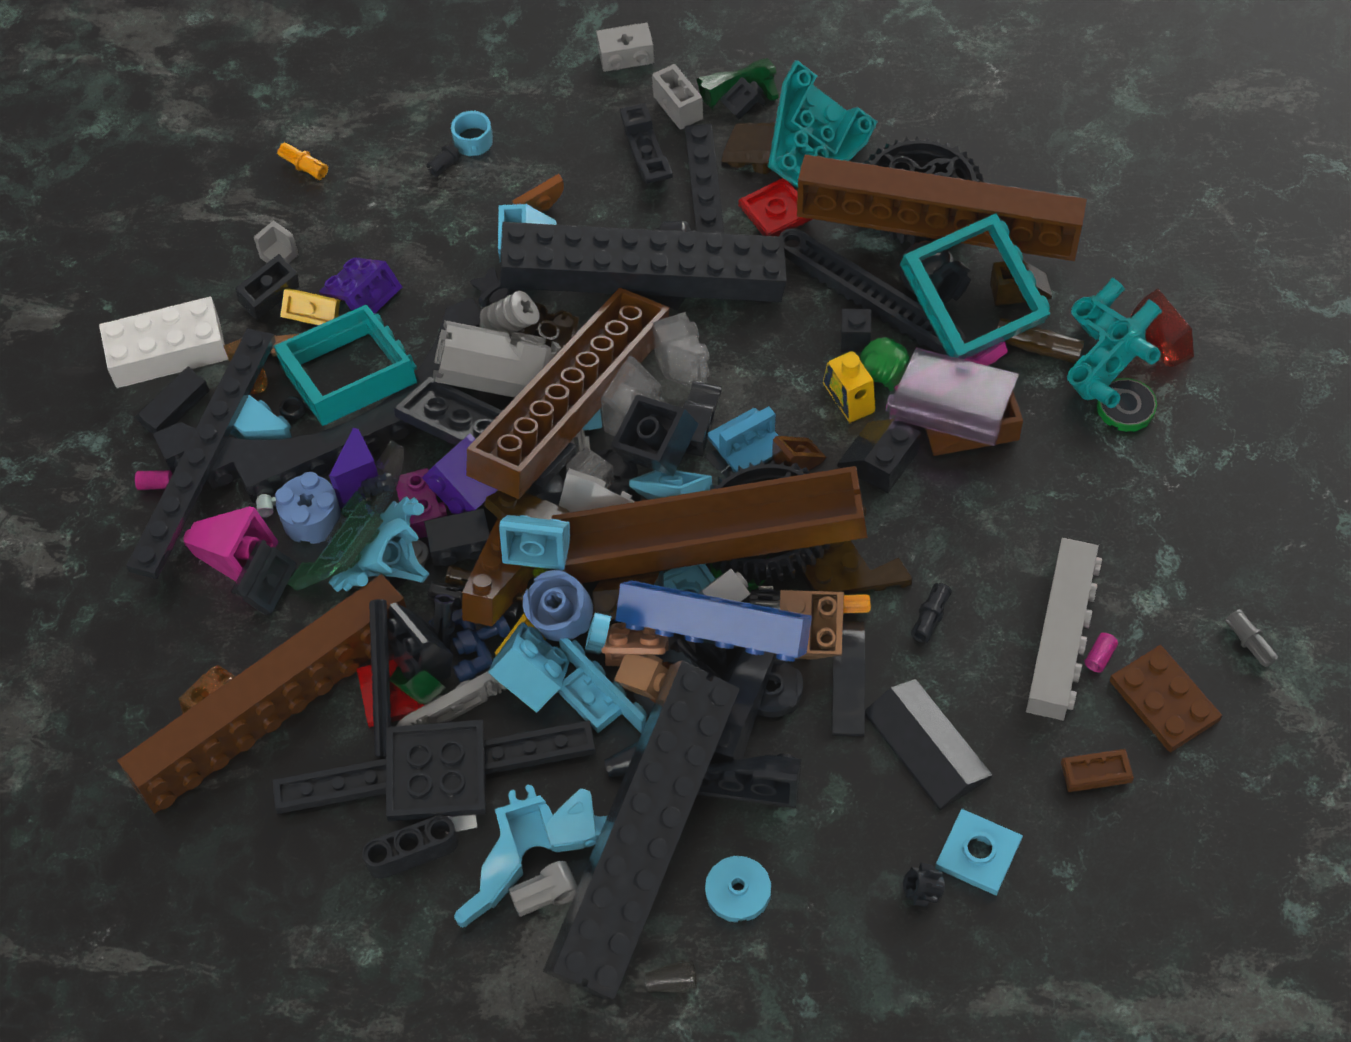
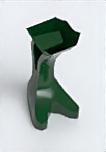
(719, 83)

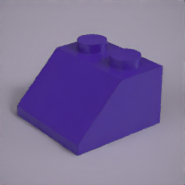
(452, 485)

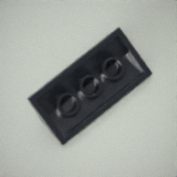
(927, 743)

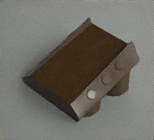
(750, 146)
(553, 327)

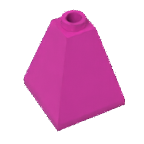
(228, 539)

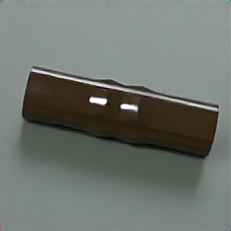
(1046, 343)

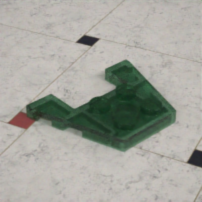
(345, 546)

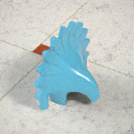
(390, 551)

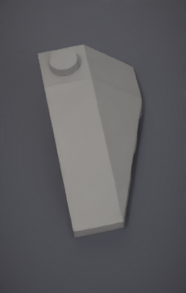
(588, 492)

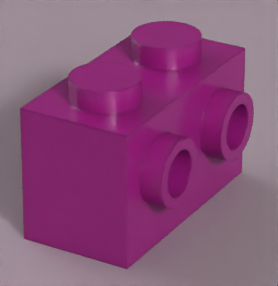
(412, 486)

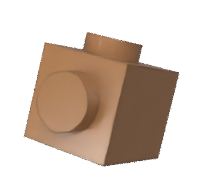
(642, 674)

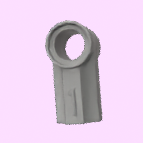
(553, 886)

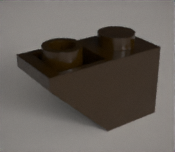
(1005, 288)

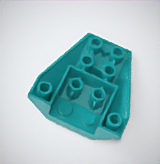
(813, 126)

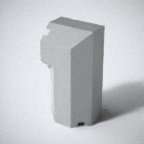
(490, 358)

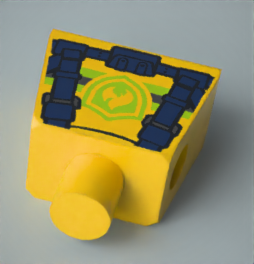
(845, 379)

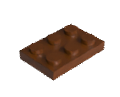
(1165, 698)

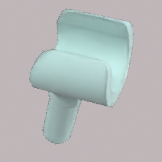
(265, 505)

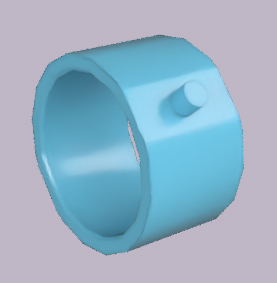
(470, 120)

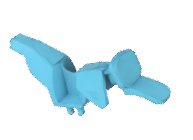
(525, 826)

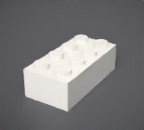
(163, 342)

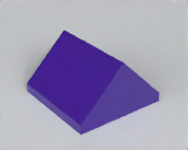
(352, 468)

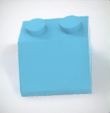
(534, 542)

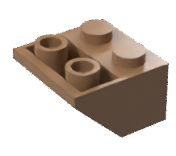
(826, 621)

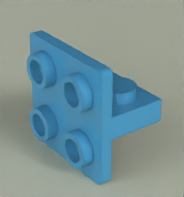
(746, 438)

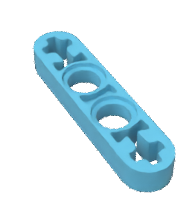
(597, 633)

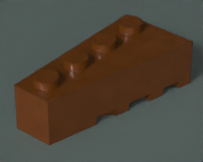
(492, 583)

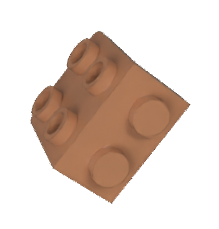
(628, 641)

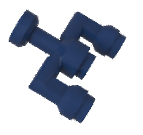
(469, 641)

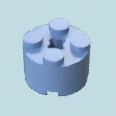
(307, 508)
(557, 620)

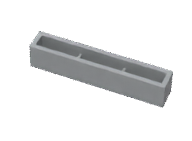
(1063, 628)

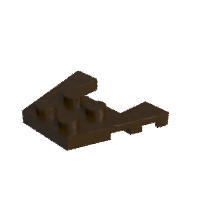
(847, 572)

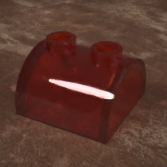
(1168, 331)

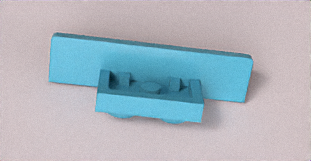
(594, 693)

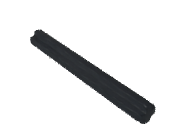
(380, 673)

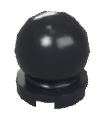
(946, 274)

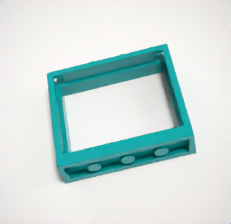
(935, 308)
(331, 336)

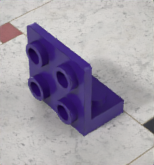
(363, 283)

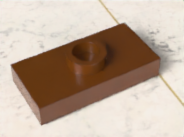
(1097, 770)

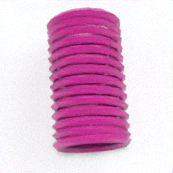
(152, 480)
(1101, 645)

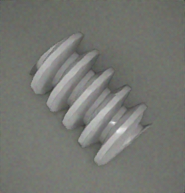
(510, 313)

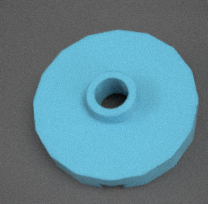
(741, 904)

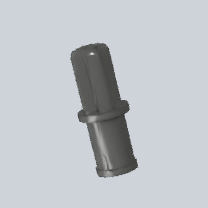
(1251, 638)

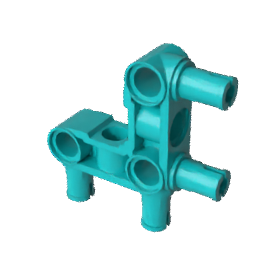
(1117, 345)

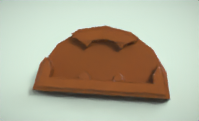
(543, 195)

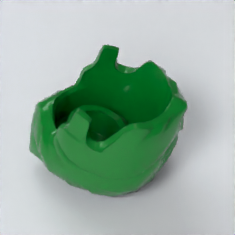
(885, 361)

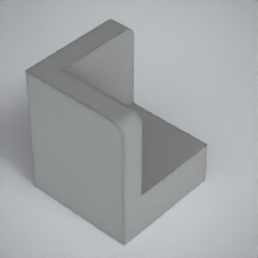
(274, 241)

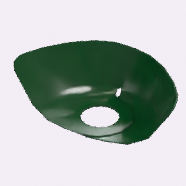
(421, 687)

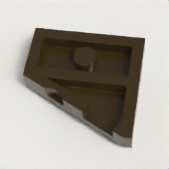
(503, 504)

